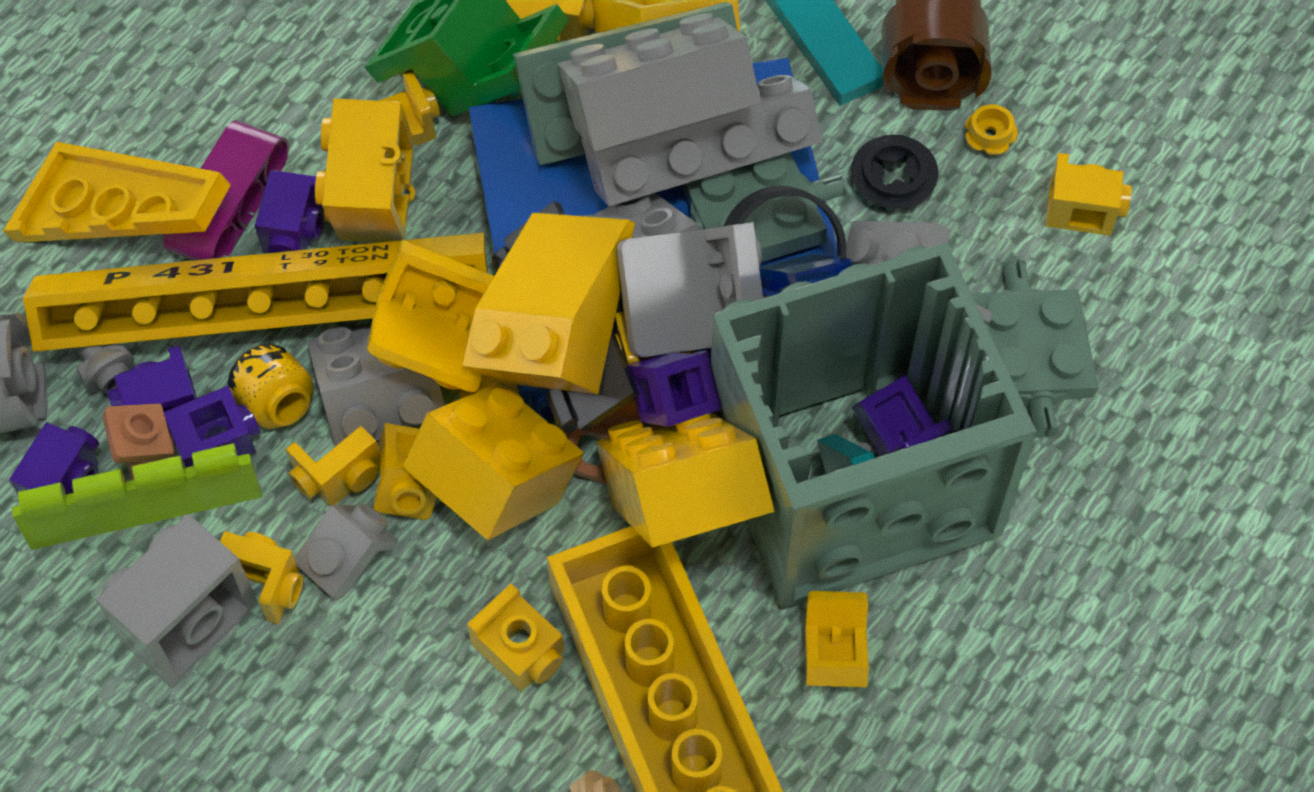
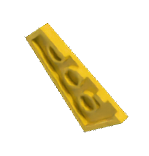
(113, 195)

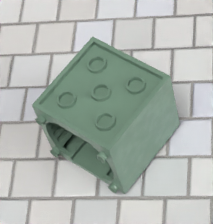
(856, 335)

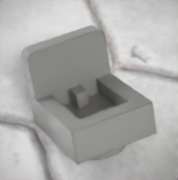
(343, 546)

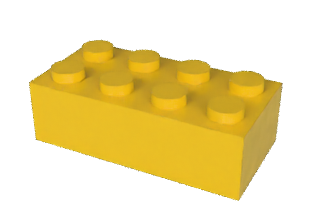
(683, 477)

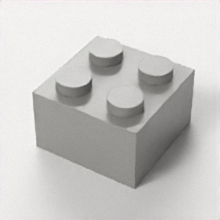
(177, 599)

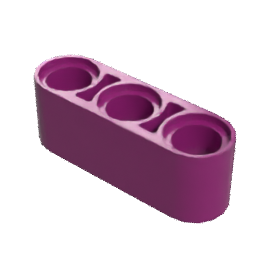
(245, 160)

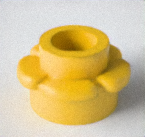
(991, 118)

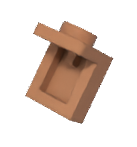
(137, 434)

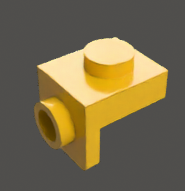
(342, 470)
(270, 567)
(836, 639)

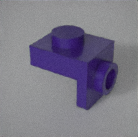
(897, 418)

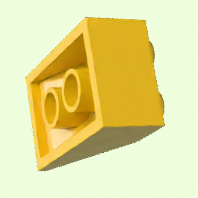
(551, 305)

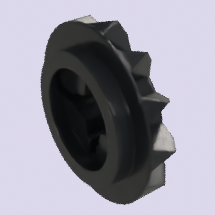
(888, 154)

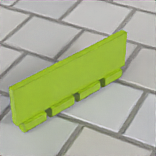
(157, 493)

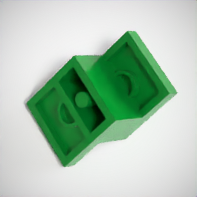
(464, 48)

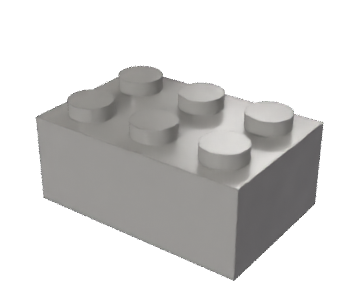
(658, 81)

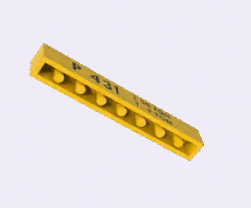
(221, 293)

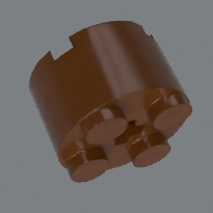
(936, 52)

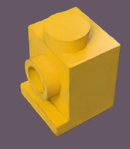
(1086, 197)
(519, 662)

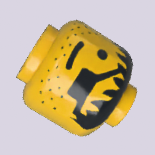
(271, 385)

